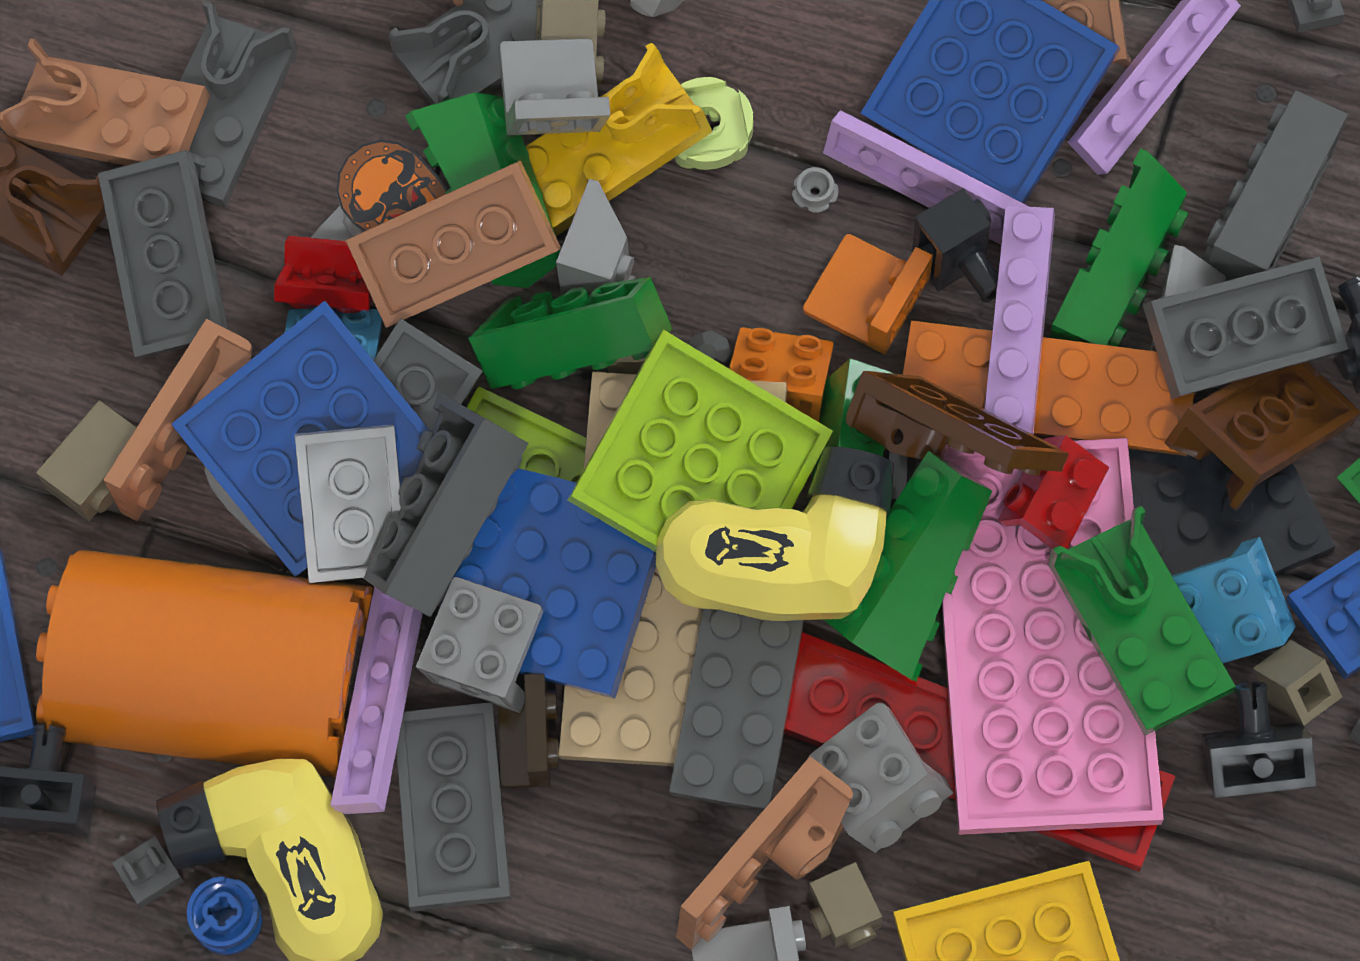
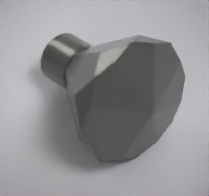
(713, 346)

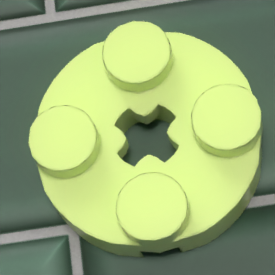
(729, 139)

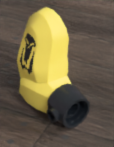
(780, 559)
(295, 846)

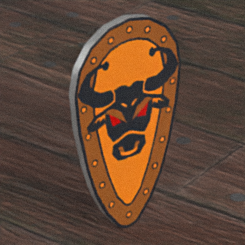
(384, 182)

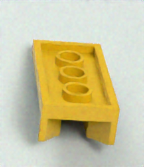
(646, 128)

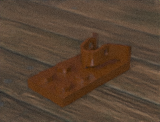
(45, 206)
(938, 419)
(1263, 424)

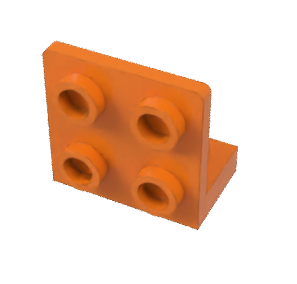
(868, 292)
(785, 358)

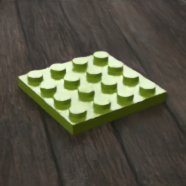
(694, 436)

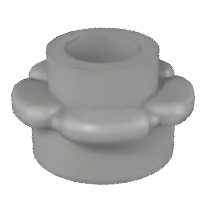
(819, 179)

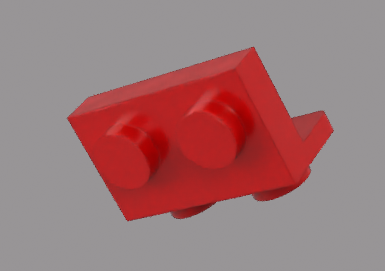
(321, 272)
(1055, 501)

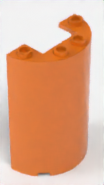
(199, 660)

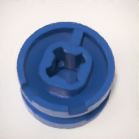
(224, 915)

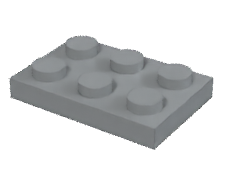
(346, 497)

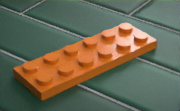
(1081, 388)

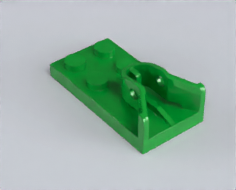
(1140, 624)

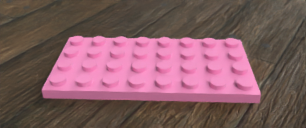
(1030, 700)

